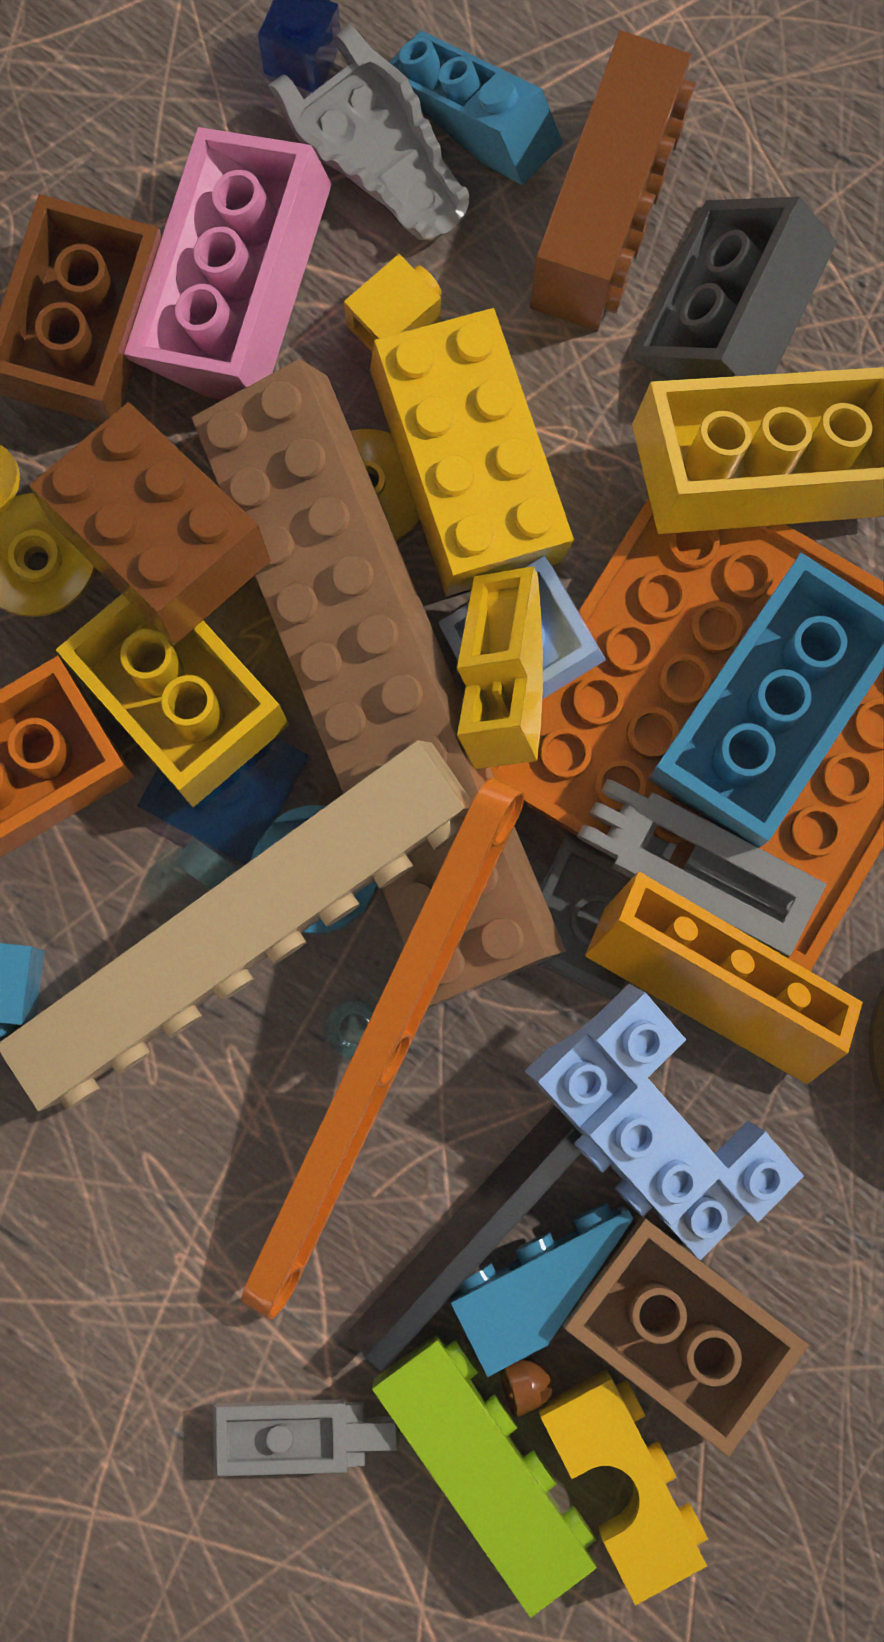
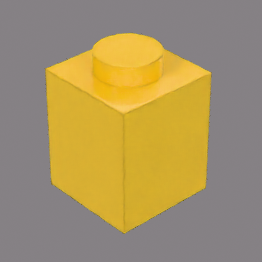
(393, 302)

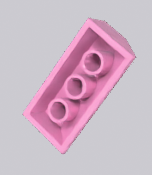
(229, 262)

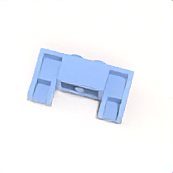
(628, 1124)

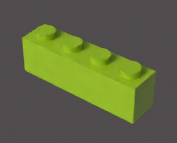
(485, 1473)

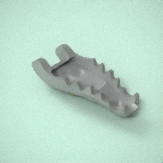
(375, 134)

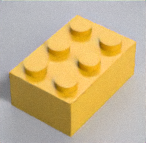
(182, 702)

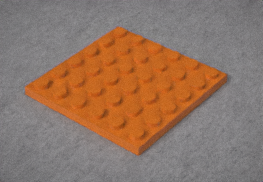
(667, 625)

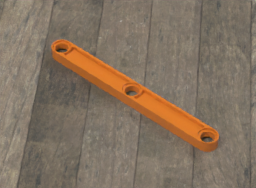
(383, 1046)

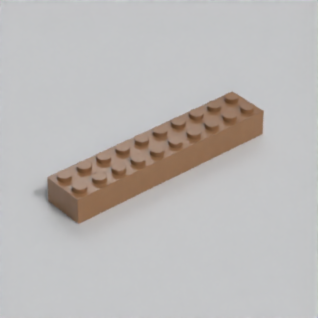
(363, 640)

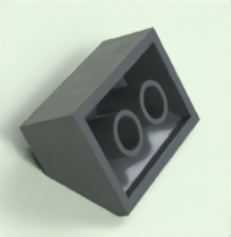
(736, 290)

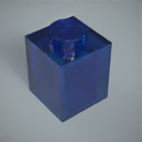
(300, 41)

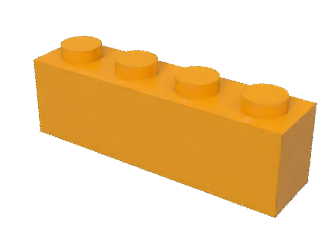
(724, 979)

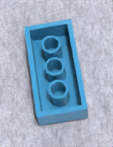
(777, 704)

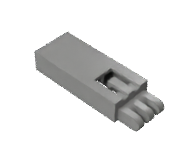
(721, 874)

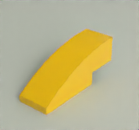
(502, 669)

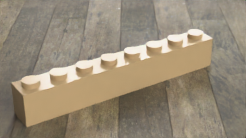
(237, 926)

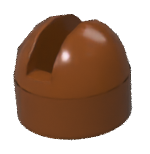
(526, 1386)

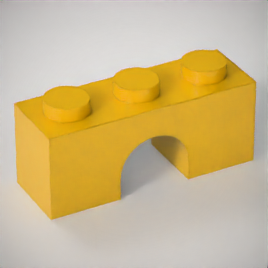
(652, 1537)

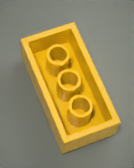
(469, 449)
(763, 449)

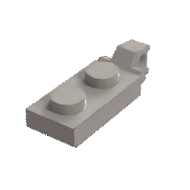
(296, 1437)

